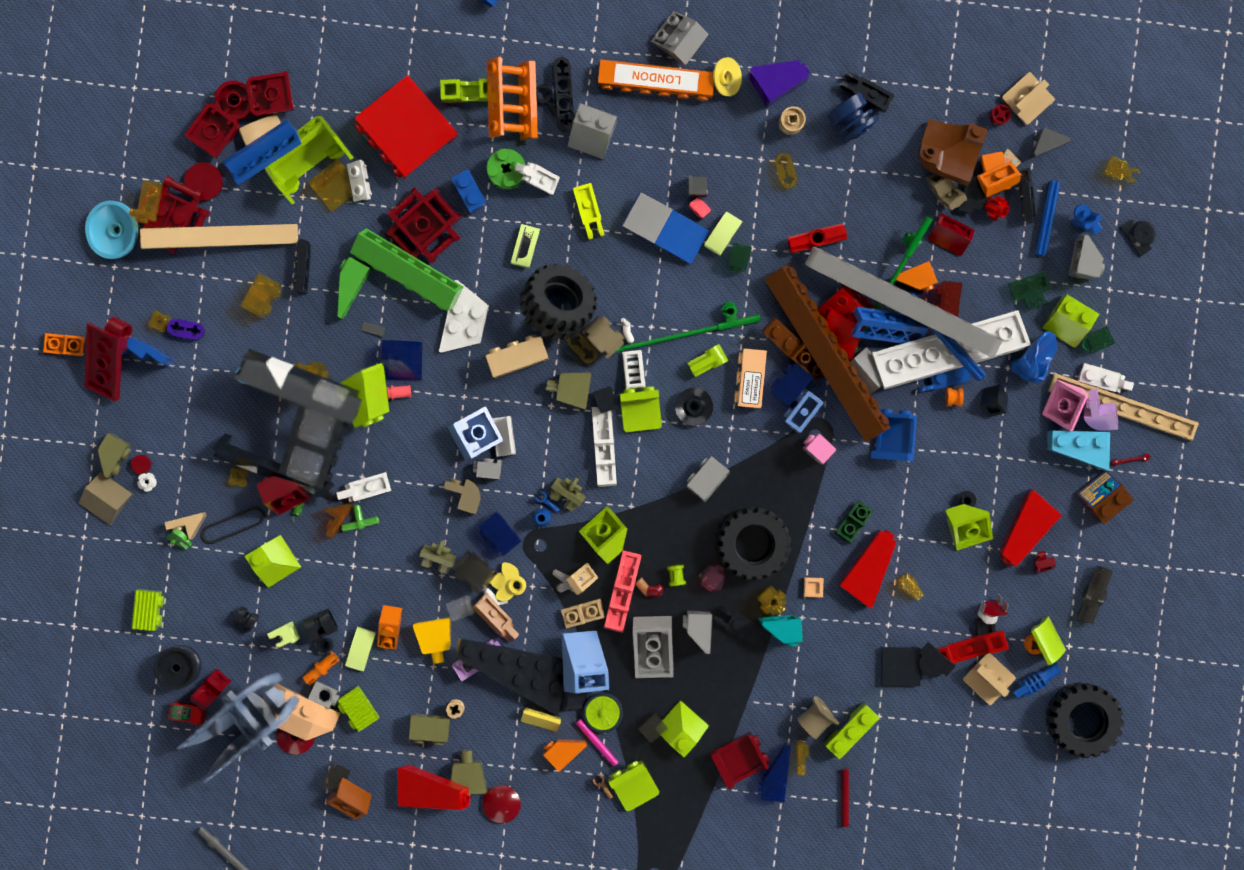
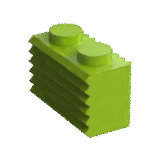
(147, 610)
(358, 709)

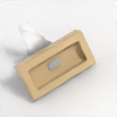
(577, 581)

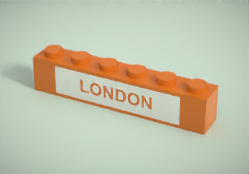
(656, 79)

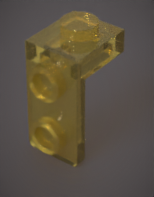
(148, 202)

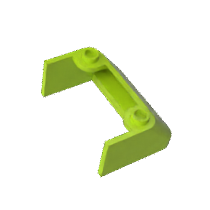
(317, 143)

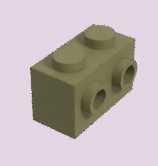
(429, 728)

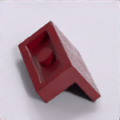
(951, 234)

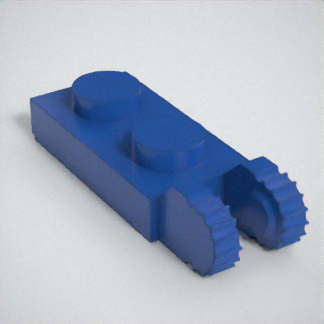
(946, 379)

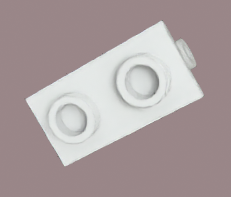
(357, 175)

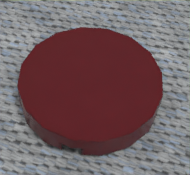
(204, 178)

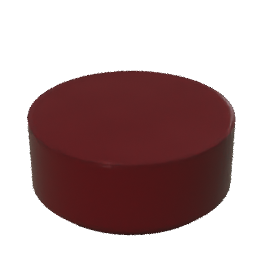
(141, 464)

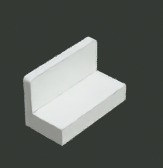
(505, 428)

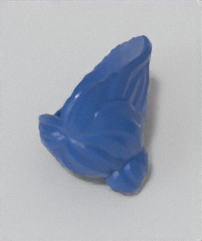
(1036, 360)

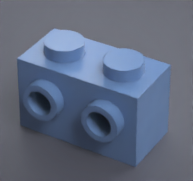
(804, 410)

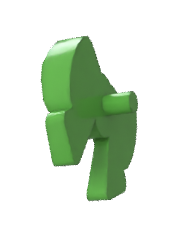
(179, 539)

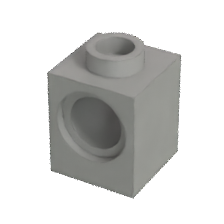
(315, 695)

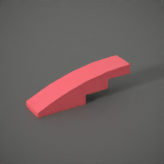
(622, 591)

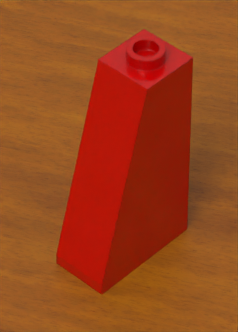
(1029, 526)
(868, 570)
(429, 790)

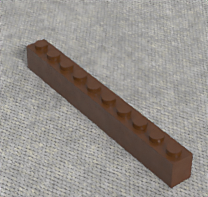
(827, 353)

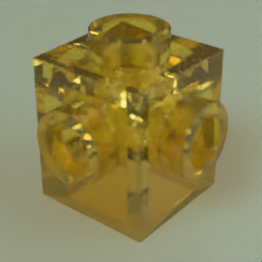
(766, 597)

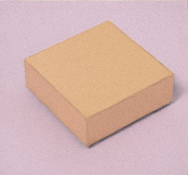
(813, 587)

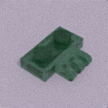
(1031, 289)

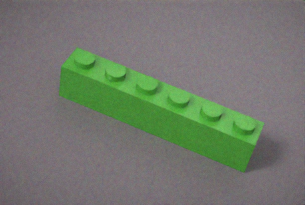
(406, 269)

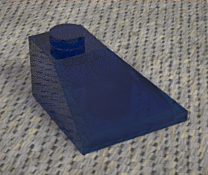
(402, 359)

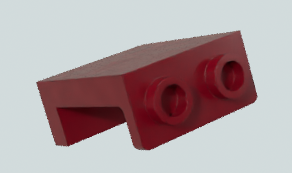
(739, 759)

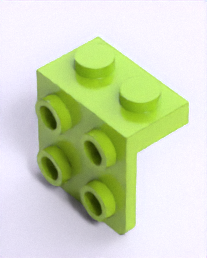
(640, 409)
(633, 785)

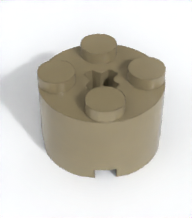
(603, 337)

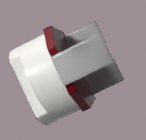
(991, 610)

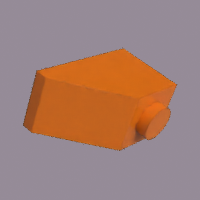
(918, 277)
(563, 751)

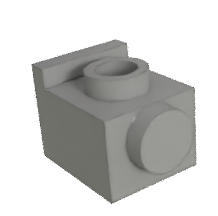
(487, 468)

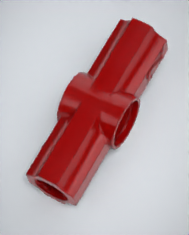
(829, 235)

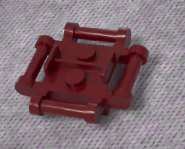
(176, 212)
(423, 224)

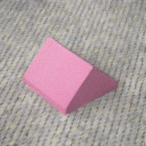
(1065, 404)

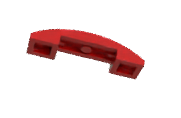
(975, 646)

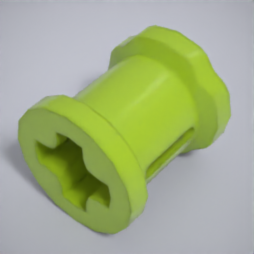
(676, 575)

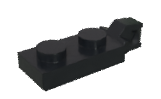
(1027, 195)

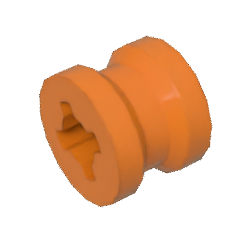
(954, 397)
(1030, 642)

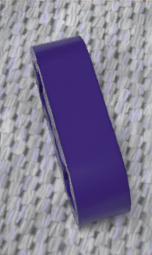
(187, 324)

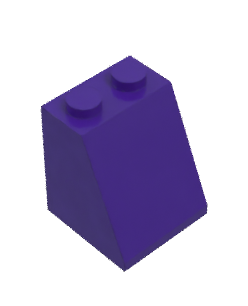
(777, 79)

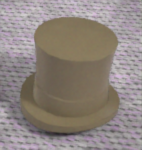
(817, 718)

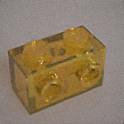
(261, 296)

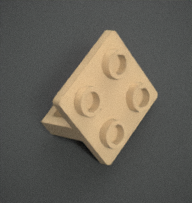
(1028, 98)
(989, 679)

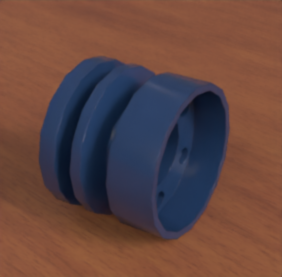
(852, 117)

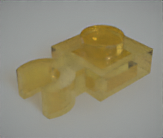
(1118, 169)
(802, 752)

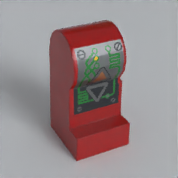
(186, 712)

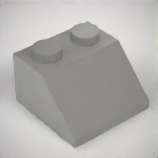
(1086, 260)
(699, 628)

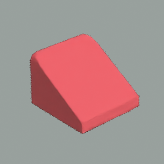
(699, 208)

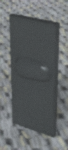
(373, 329)

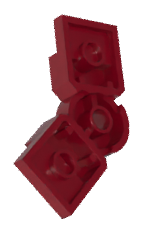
(220, 121)

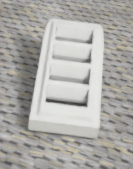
(634, 354)

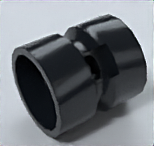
(320, 625)

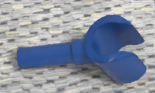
(547, 502)

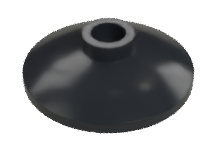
(697, 416)

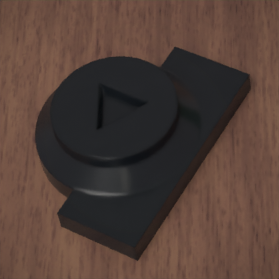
(975, 197)
(1140, 235)
(933, 662)

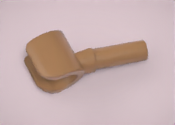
(603, 786)

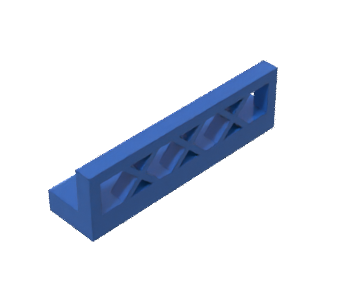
(262, 151)
(888, 320)

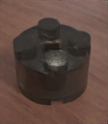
(474, 570)

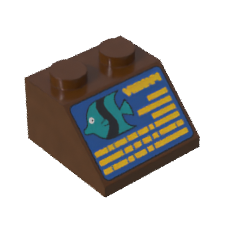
(1104, 497)

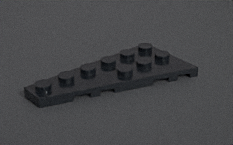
(525, 672)

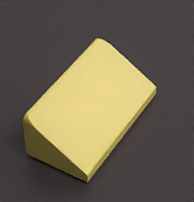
(541, 719)

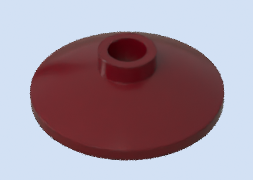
(293, 746)

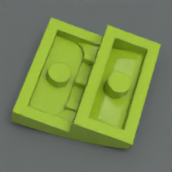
(1048, 640)

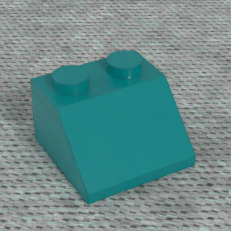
(785, 628)

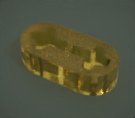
(781, 172)
(579, 351)

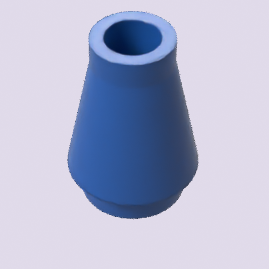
(546, 513)

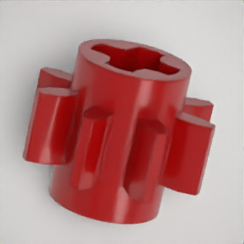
(996, 208)

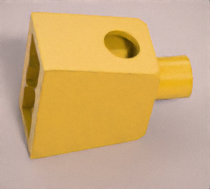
(434, 637)

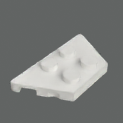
(464, 322)

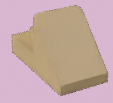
(191, 522)

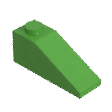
(351, 281)

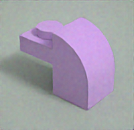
(1100, 416)

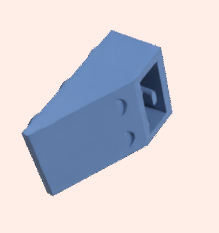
(583, 663)

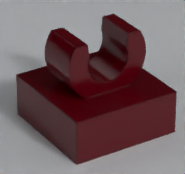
(1043, 564)

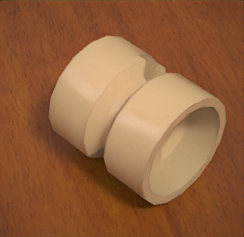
(792, 120)

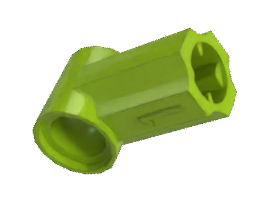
(711, 359)

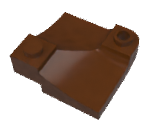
(951, 149)

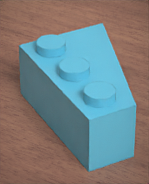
(1086, 447)

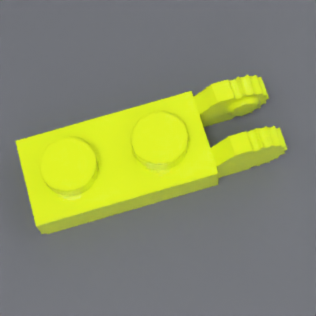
(588, 208)

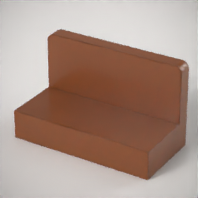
(350, 799)

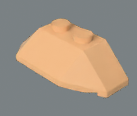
(308, 718)

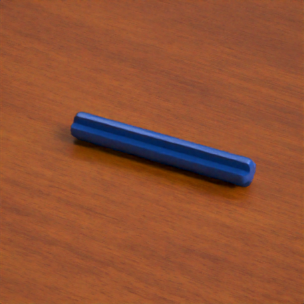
(1047, 218)

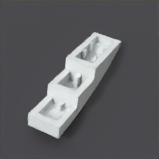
(604, 448)

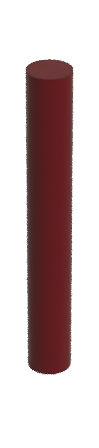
(845, 798)

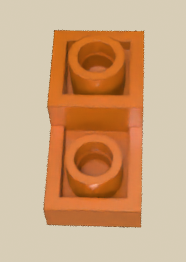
(63, 344)

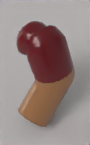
(649, 591)

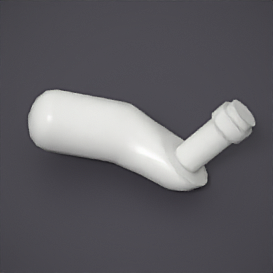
(626, 331)
(492, 595)

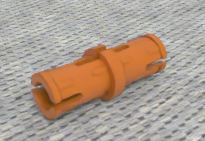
(320, 668)

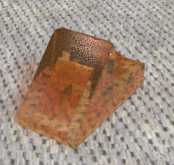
(340, 514)

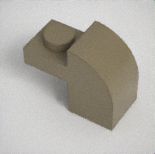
(946, 191)
(470, 495)

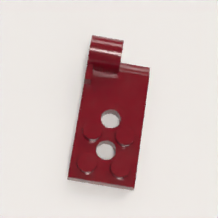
(104, 357)

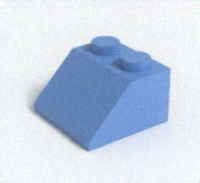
(475, 433)

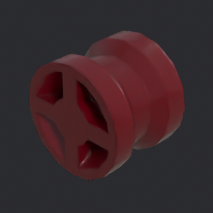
(1003, 112)

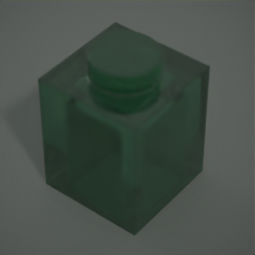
(739, 257)
(1098, 340)

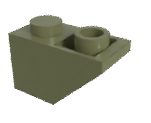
(112, 453)

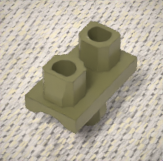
(569, 490)
(438, 554)

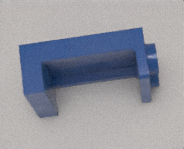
(899, 440)

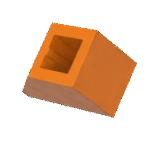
(389, 627)

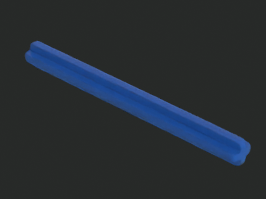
(960, 354)

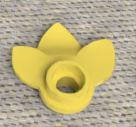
(505, 580)

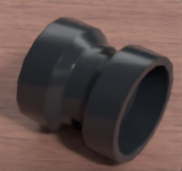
(245, 618)

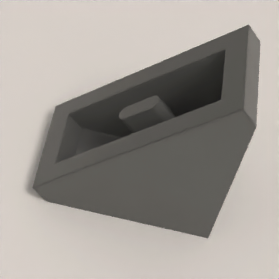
(1047, 141)

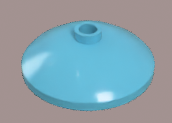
(103, 233)

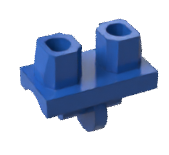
(1086, 219)

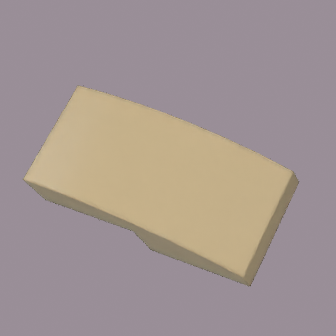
(258, 128)
(583, 613)

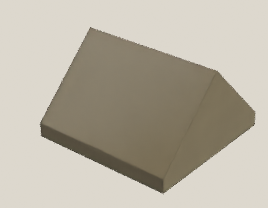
(105, 498)

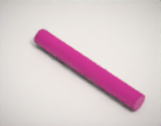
(597, 743)

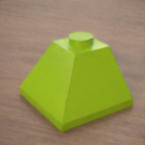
(968, 526)
(605, 534)
(273, 561)
(683, 728)

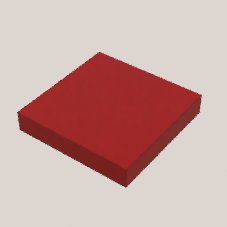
(842, 328)

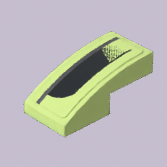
(525, 246)

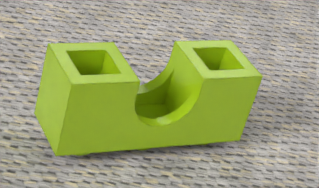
(460, 91)
(845, 738)

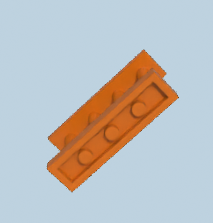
(527, 99)

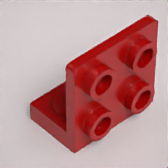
(844, 303)

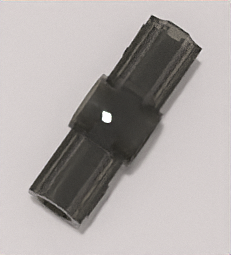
(1094, 594)

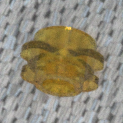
(158, 316)
(233, 477)

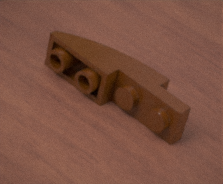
(791, 347)

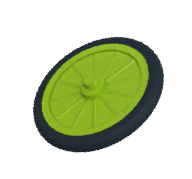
(602, 712)

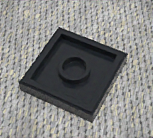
(900, 666)

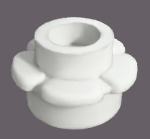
(151, 481)

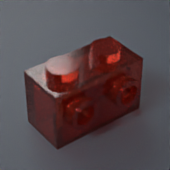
(949, 296)

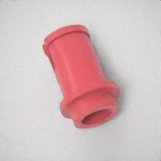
(399, 392)

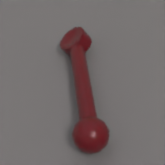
(1145, 457)

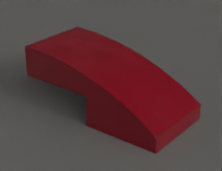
(210, 689)

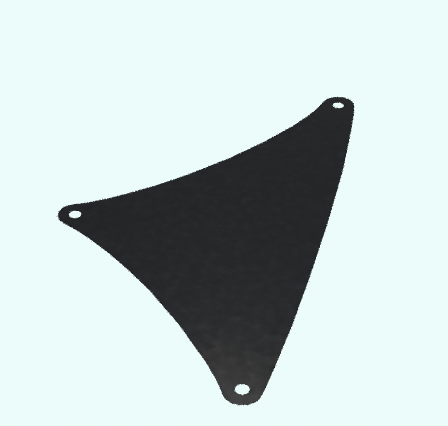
(713, 685)

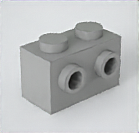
(708, 478)

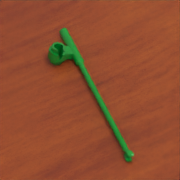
(912, 241)
(731, 322)

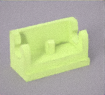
(287, 632)

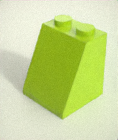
(373, 394)

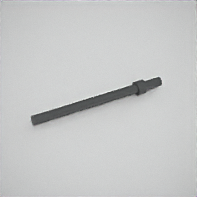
(215, 843)

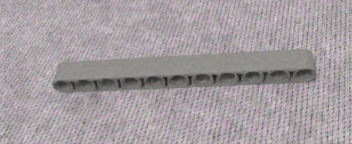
(903, 302)

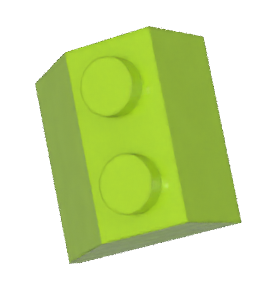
(1070, 320)

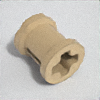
(458, 713)

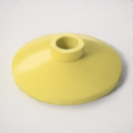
(727, 76)

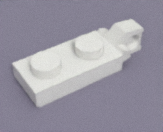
(538, 177)
(1103, 378)
(365, 488)

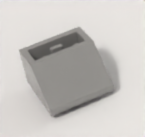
(680, 37)

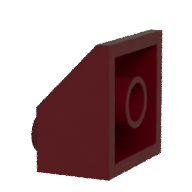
(282, 494)

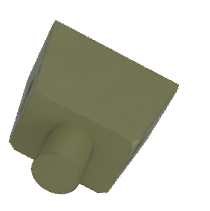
(571, 388)
(469, 773)

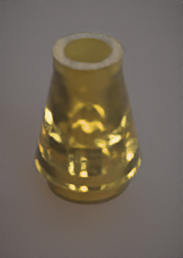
(910, 586)

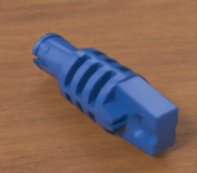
(1036, 681)

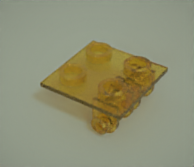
(332, 185)

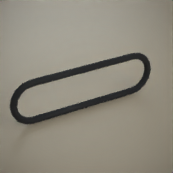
(228, 518)

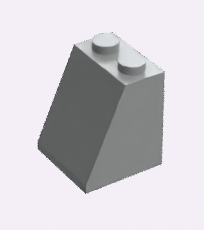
(592, 131)

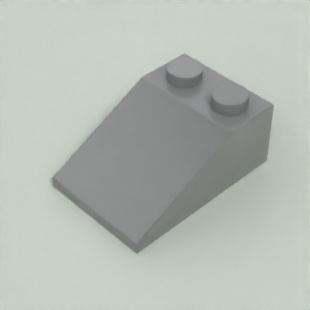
(653, 646)

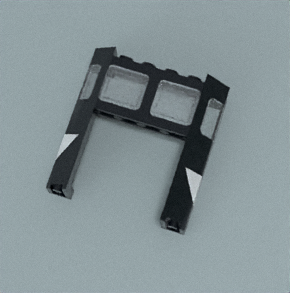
(318, 428)

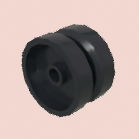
(173, 677)

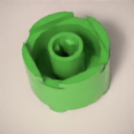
(495, 165)

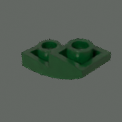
(854, 522)

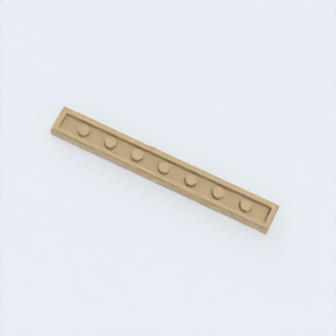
(218, 236)
(1138, 411)

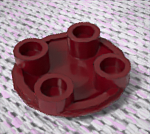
(501, 804)

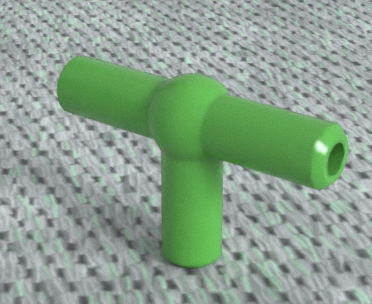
(359, 523)

